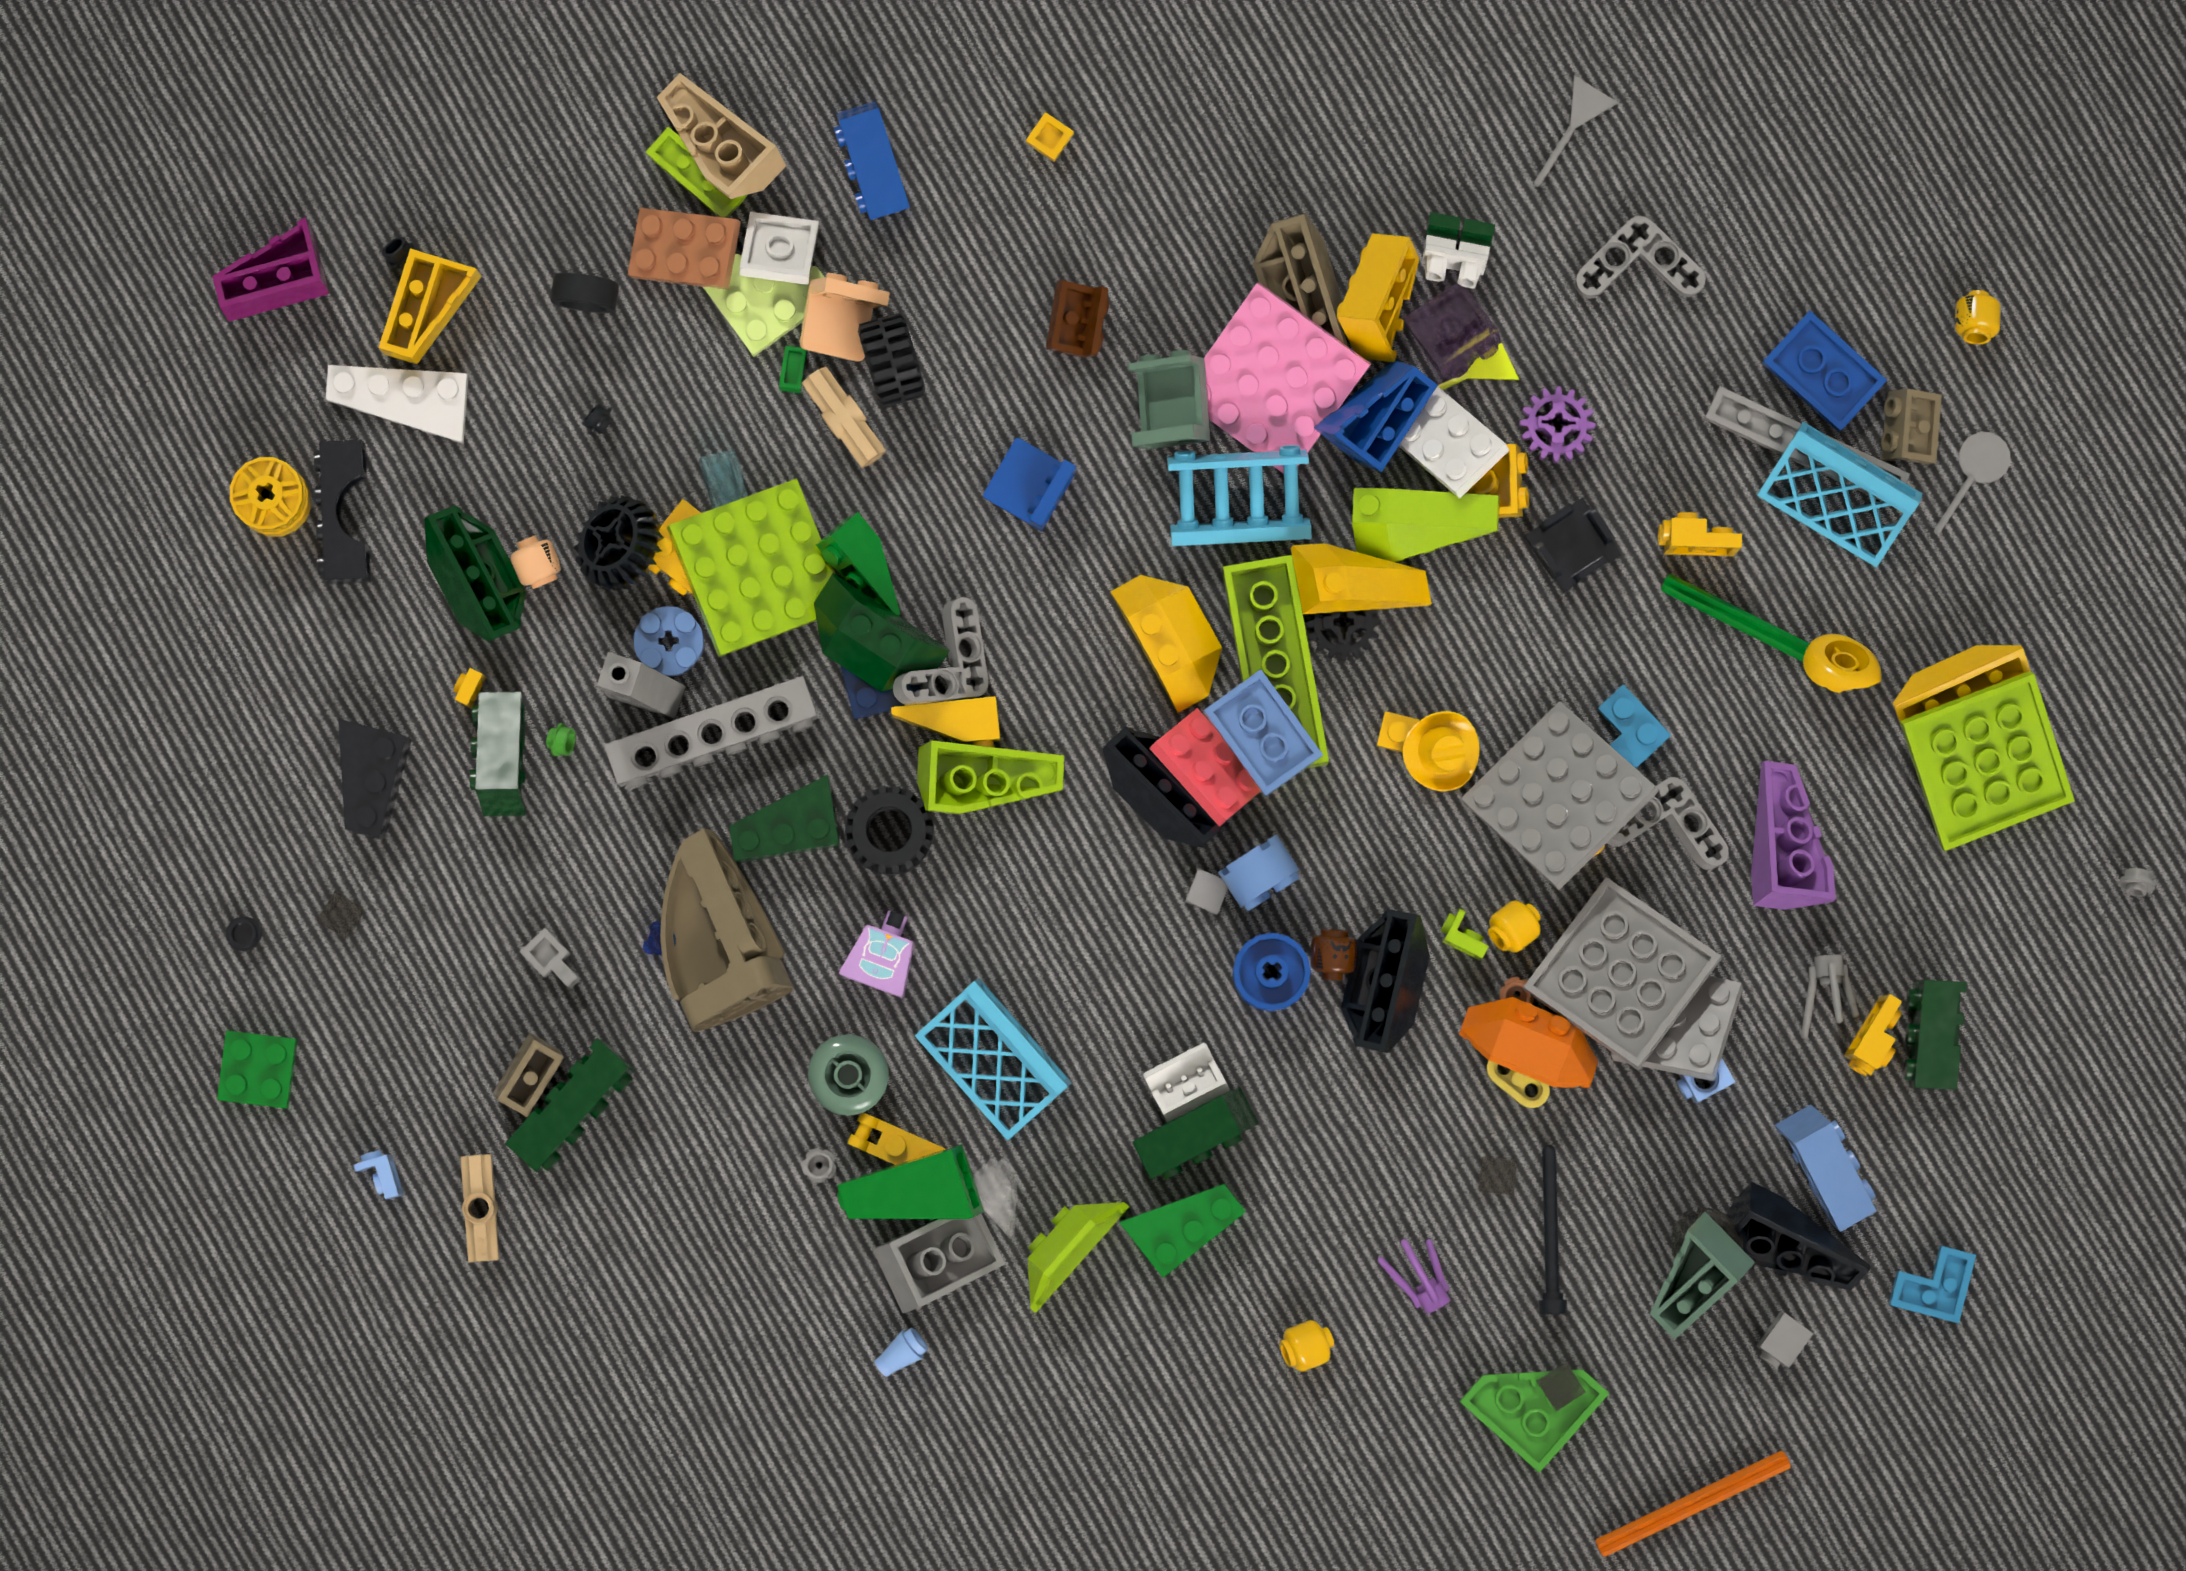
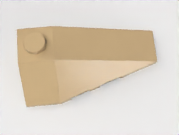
(721, 144)

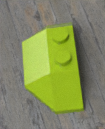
(1067, 1245)

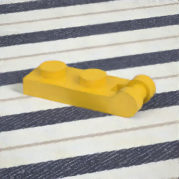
(894, 1143)

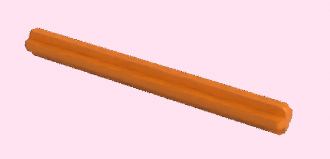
(1693, 1503)

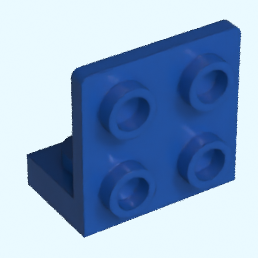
(1029, 483)

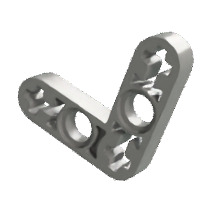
(1645, 250)
(955, 675)
(1674, 811)

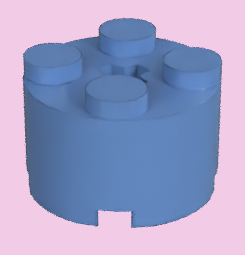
(1260, 871)

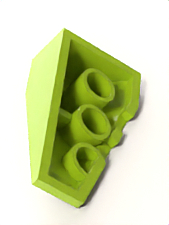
(1413, 522)

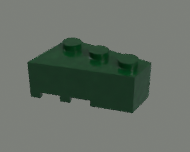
(789, 826)

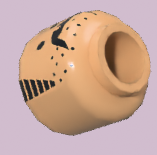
(535, 562)

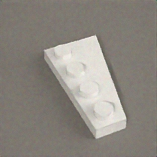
(413, 398)

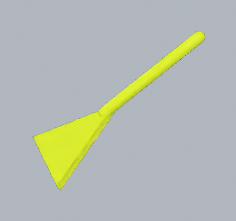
(1496, 367)

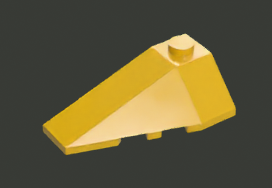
(1352, 581)

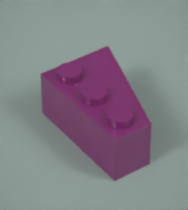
(273, 276)

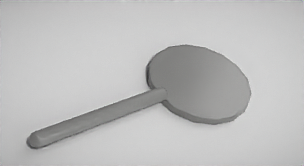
(1983, 460)

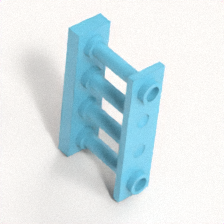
(1257, 526)

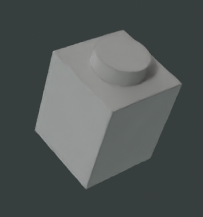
(1783, 1341)

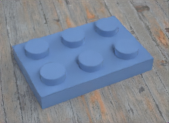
(1263, 733)

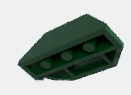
(474, 573)
(871, 637)

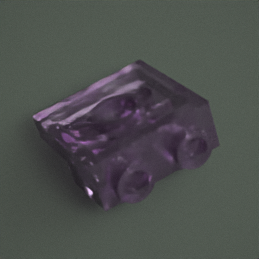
(1453, 331)

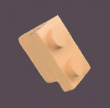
(834, 315)

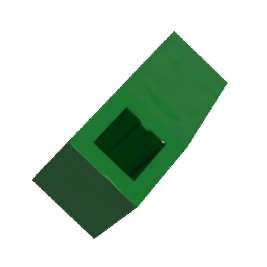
(860, 559)

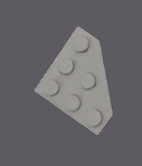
(1699, 1033)

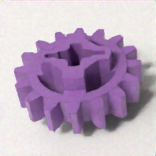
(1541, 424)

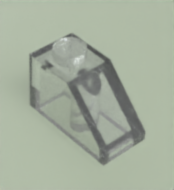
(998, 1193)

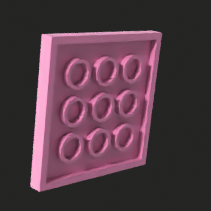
(1277, 375)

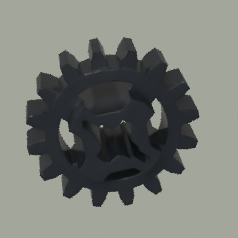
(1343, 647)

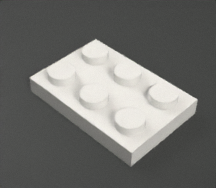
(1452, 444)

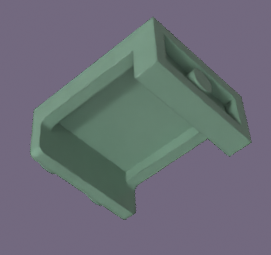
(1171, 400)

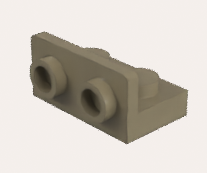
(1911, 426)

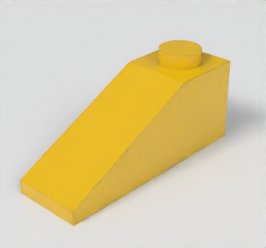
(961, 720)

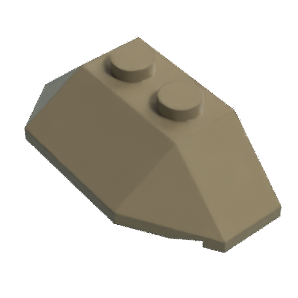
(1299, 271)

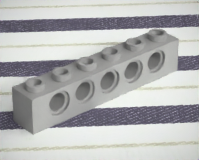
(624, 752)

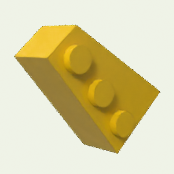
(424, 304)

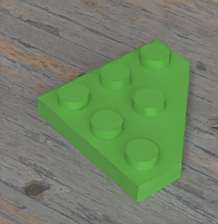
(1523, 1416)

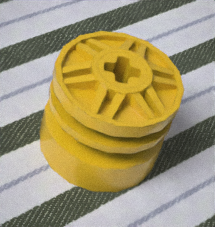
(275, 516)

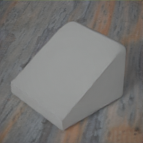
(1207, 892)

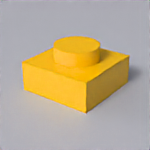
(1049, 137)
(468, 687)
(1394, 730)

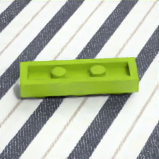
(677, 161)

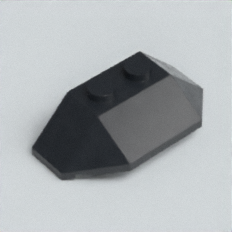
(1155, 791)
(1387, 981)

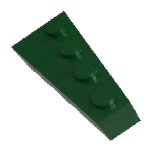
(570, 1106)

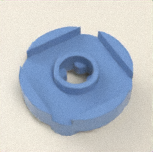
(683, 626)

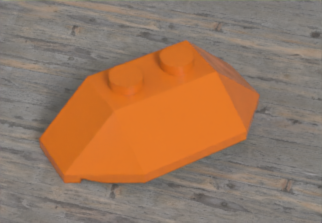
(1530, 1042)

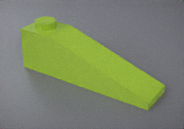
(974, 777)

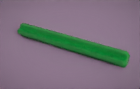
(1734, 616)

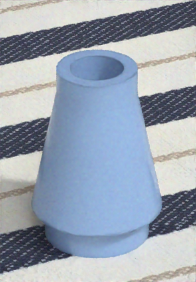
(904, 1350)

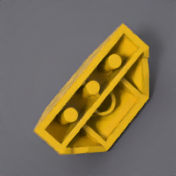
(1171, 636)
(1959, 676)

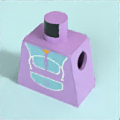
(881, 956)

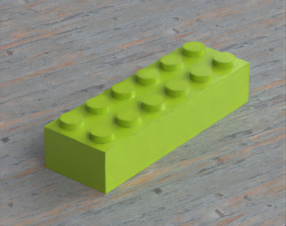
(1273, 637)

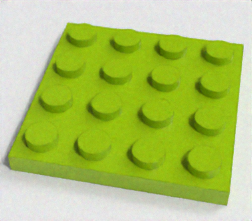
(753, 566)
(1987, 760)

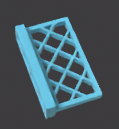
(1855, 469)
(1014, 1037)

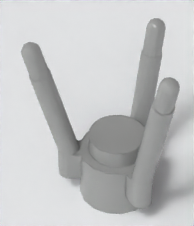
(1830, 972)

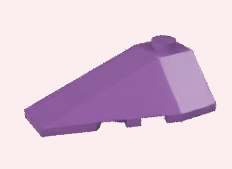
(1787, 852)

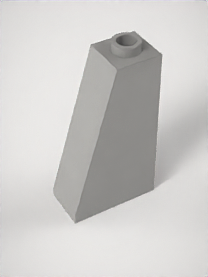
(641, 686)

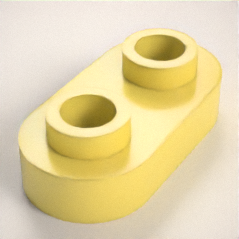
(1514, 1085)

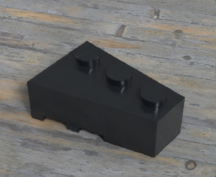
(370, 776)

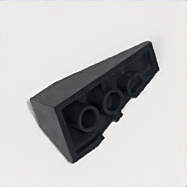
(1789, 1241)

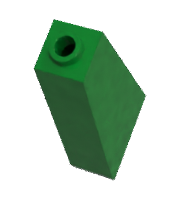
(916, 1189)

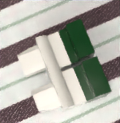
(1441, 243)

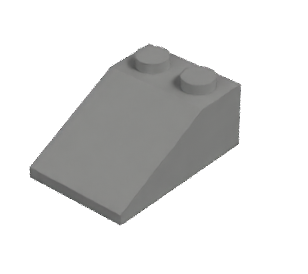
(937, 1259)

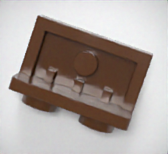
(1077, 319)

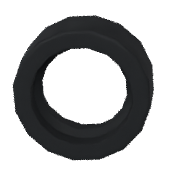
(584, 292)

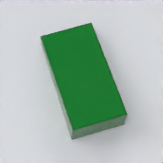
(792, 369)

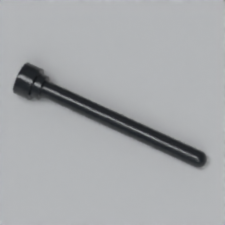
(1552, 1300)

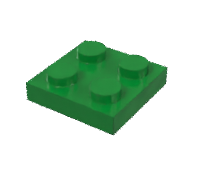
(257, 1069)

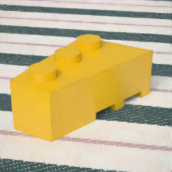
(1377, 294)

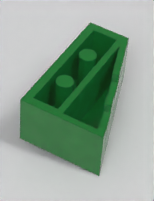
(1182, 1227)

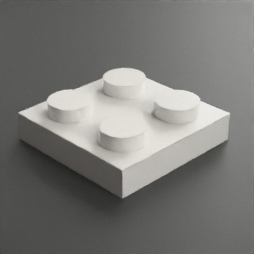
(779, 248)

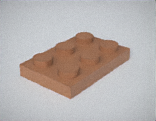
(684, 248)

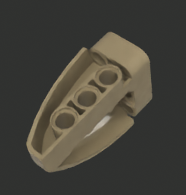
(724, 945)

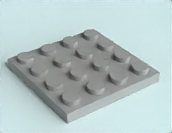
(1559, 795)
(1622, 973)

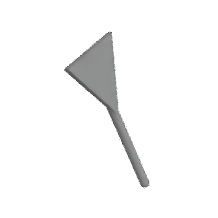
(1586, 104)

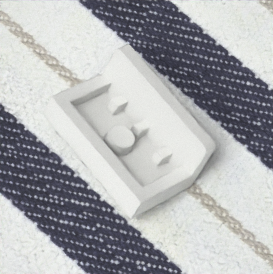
(1186, 1082)

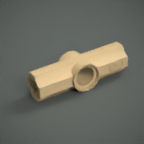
(843, 417)
(480, 1232)

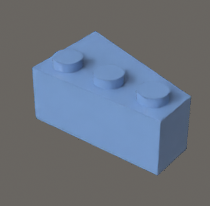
(1828, 1167)

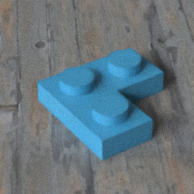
(1637, 726)
(1943, 1293)

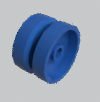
(1273, 951)

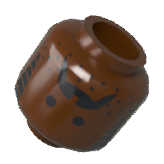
(1333, 953)

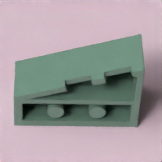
(1700, 1275)

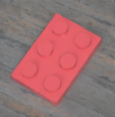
(1206, 767)

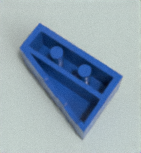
(871, 161)
(1378, 415)

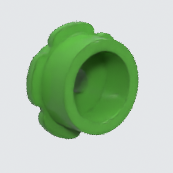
(561, 740)

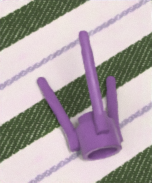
(1430, 1293)

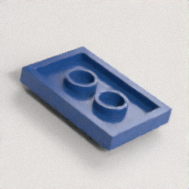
(1824, 371)

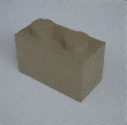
(528, 1074)

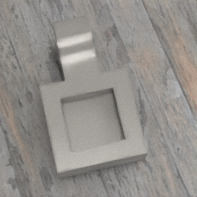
(549, 955)

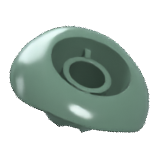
(848, 1074)

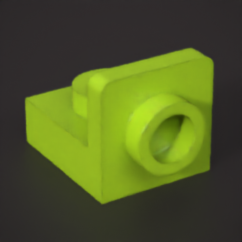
(1466, 942)

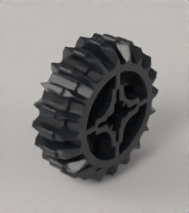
(607, 561)

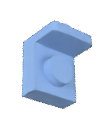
(386, 1178)

